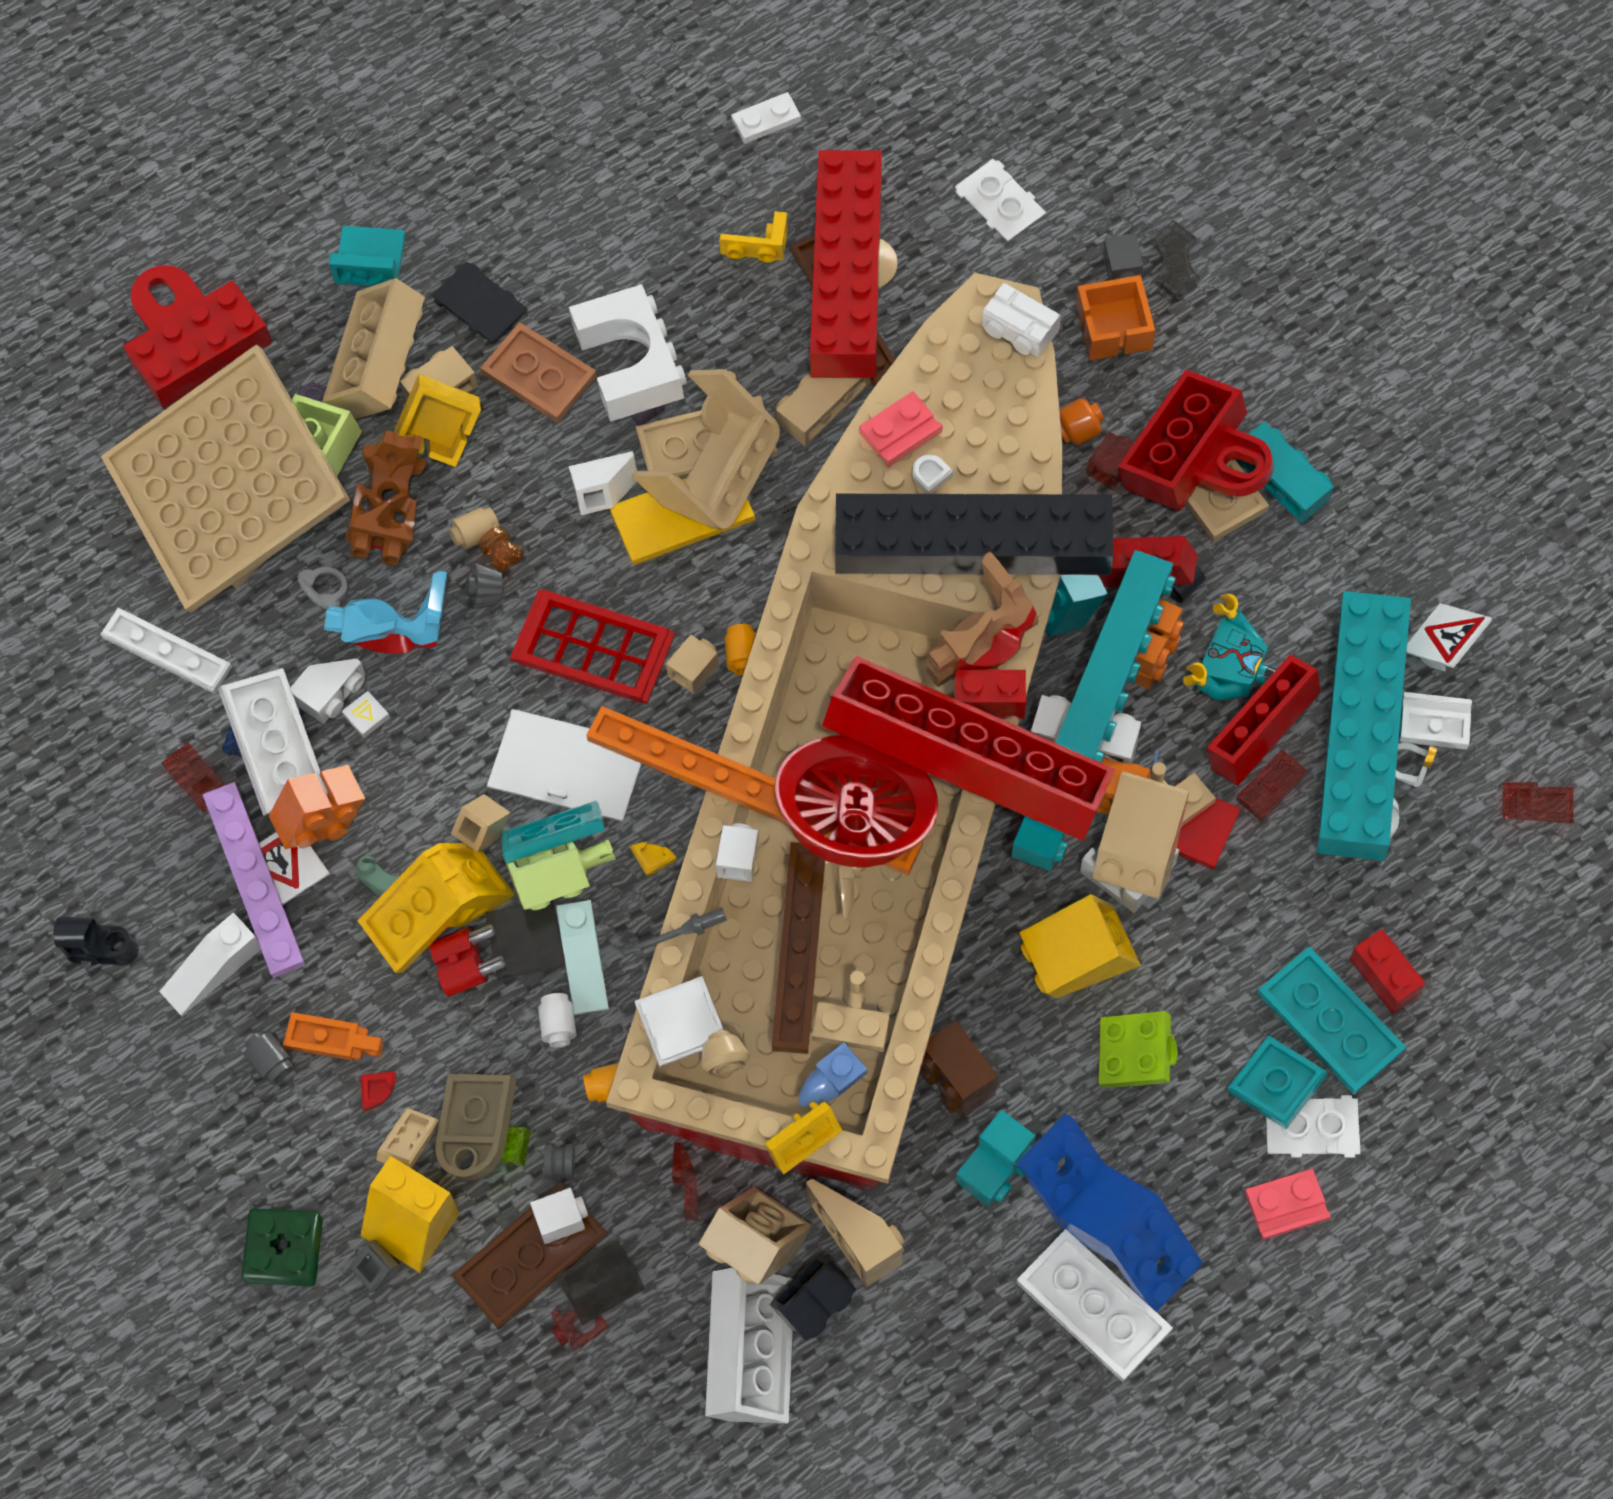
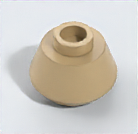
(723, 1054)

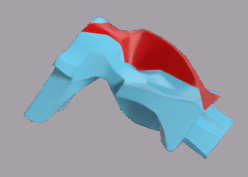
(381, 629)

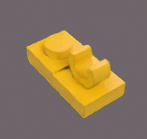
(803, 1136)

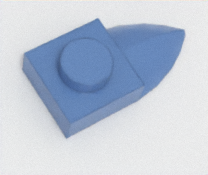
(832, 1076)

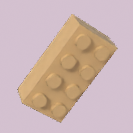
(374, 348)

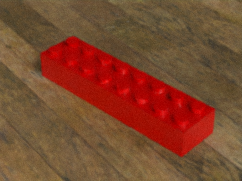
(846, 264)
(968, 747)

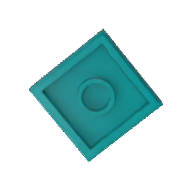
(1277, 1082)

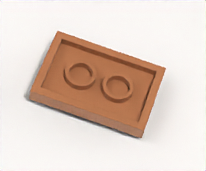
(538, 372)

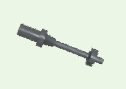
(696, 924)

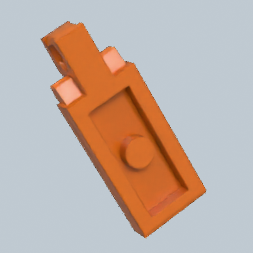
(330, 1038)

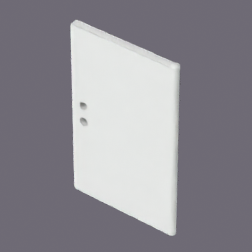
(556, 759)

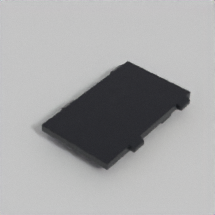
(479, 302)

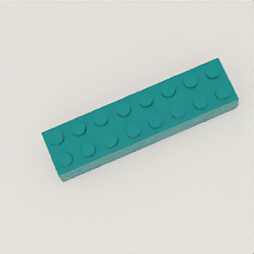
(1364, 726)

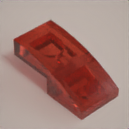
(192, 774)
(1537, 803)
(684, 1176)

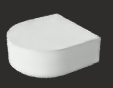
(930, 473)

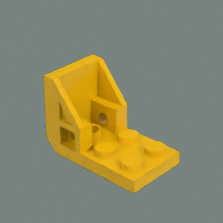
(437, 891)

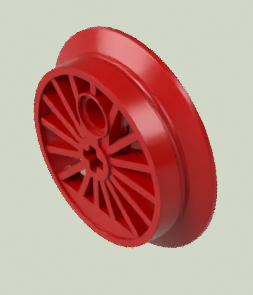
(844, 801)

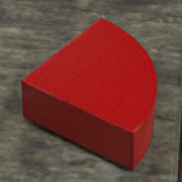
(376, 1089)

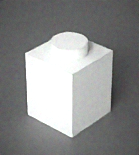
(737, 852)
(559, 1215)

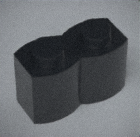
(813, 1297)

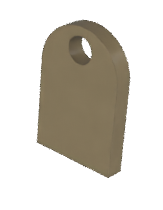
(475, 1122)

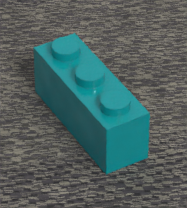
(1293, 480)

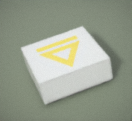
(365, 714)

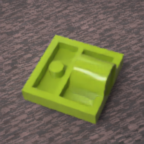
(1136, 1050)

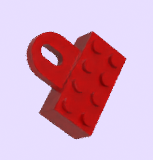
(191, 335)
(1192, 443)

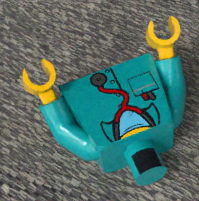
(1233, 657)

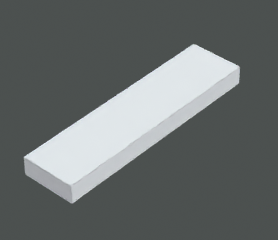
(166, 650)

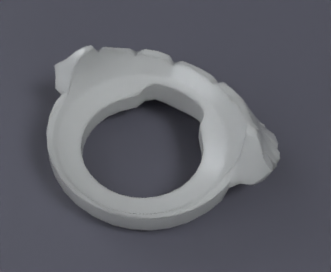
(307, 578)

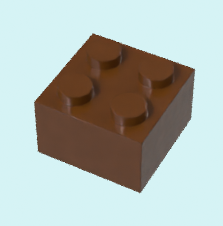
(958, 1070)

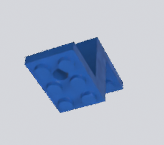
(1110, 1213)

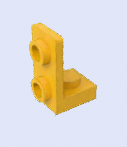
(764, 249)

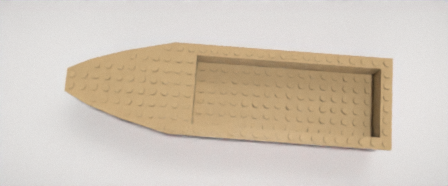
(902, 928)

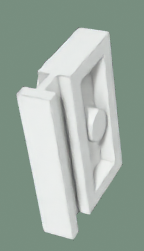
(1435, 720)

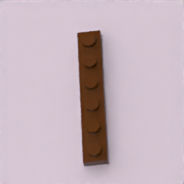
(798, 951)

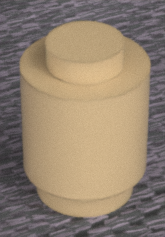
(470, 527)

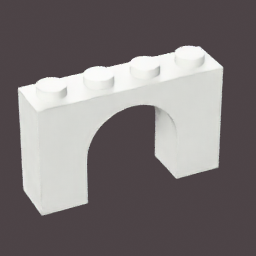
(631, 317)

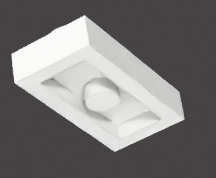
(766, 117)

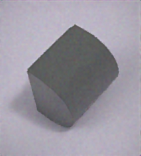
(374, 1266)

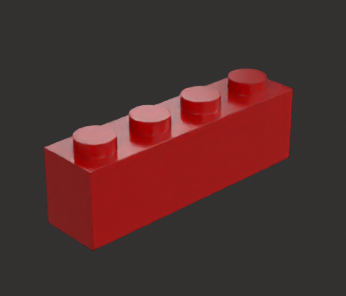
(1264, 719)

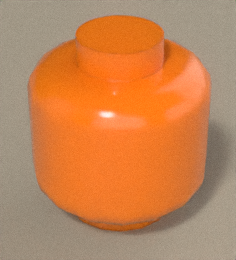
(1080, 422)

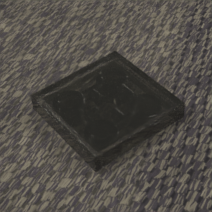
(526, 940)

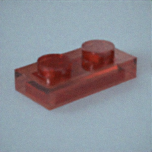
(1271, 785)

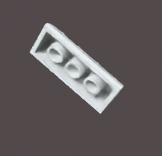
(747, 1351)

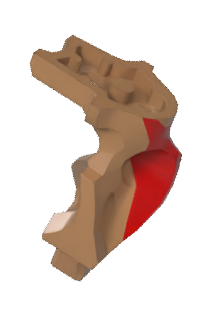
(988, 636)

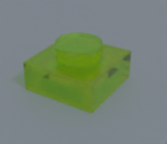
(516, 1146)

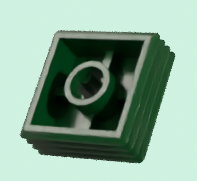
(296, 1264)

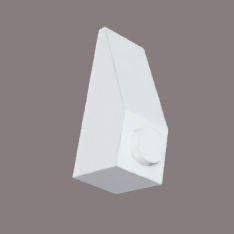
(210, 964)

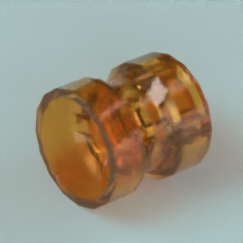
(501, 550)

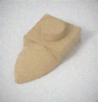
(846, 883)

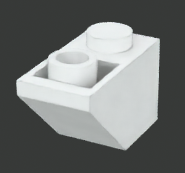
(602, 481)
(326, 686)

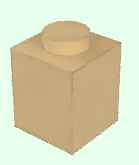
(692, 663)
(480, 823)

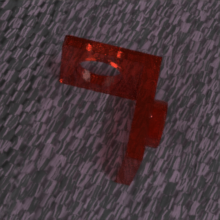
(566, 1333)

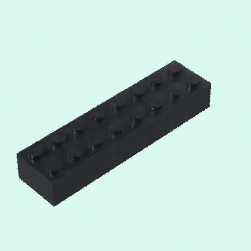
(956, 531)

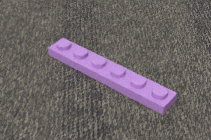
(254, 880)

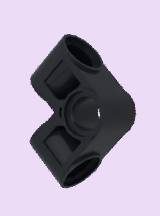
(87, 941)

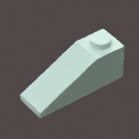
(582, 957)

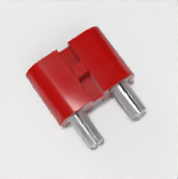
(460, 960)

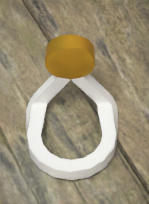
(1429, 757)

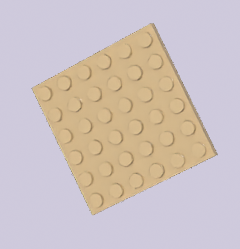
(224, 478)

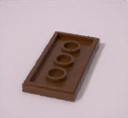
(521, 1266)

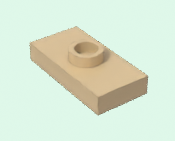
(408, 1137)

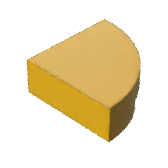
(652, 857)

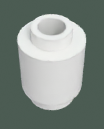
(557, 1020)

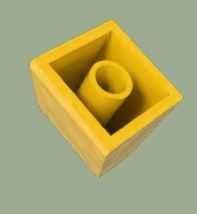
(1078, 947)
(407, 1214)

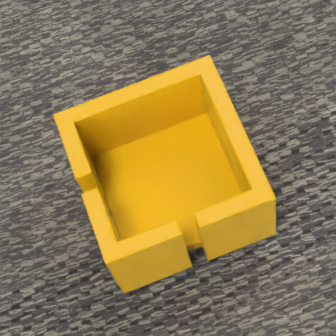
(436, 414)

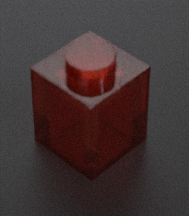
(1106, 458)

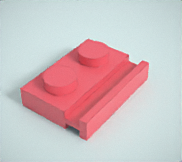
(900, 429)
(1287, 1204)

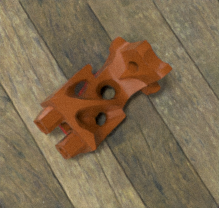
(390, 467)

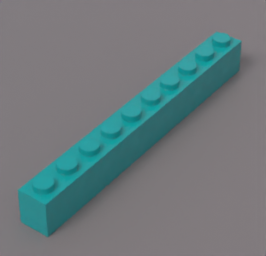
(1103, 687)

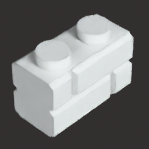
(1020, 321)

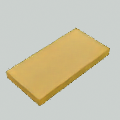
(655, 530)

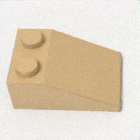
(1141, 835)
(860, 1234)

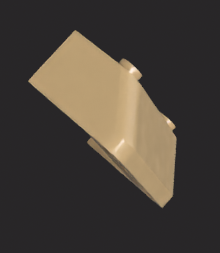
(730, 460)

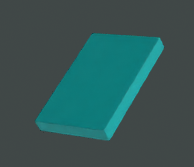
(552, 831)

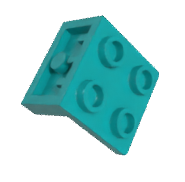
(367, 256)

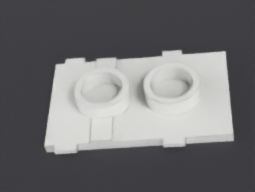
(1000, 199)
(1319, 1128)

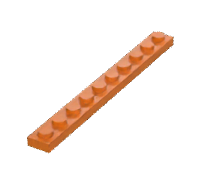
(700, 768)

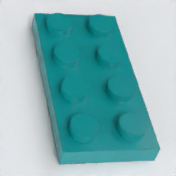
(1331, 1020)

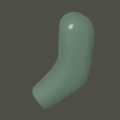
(373, 875)

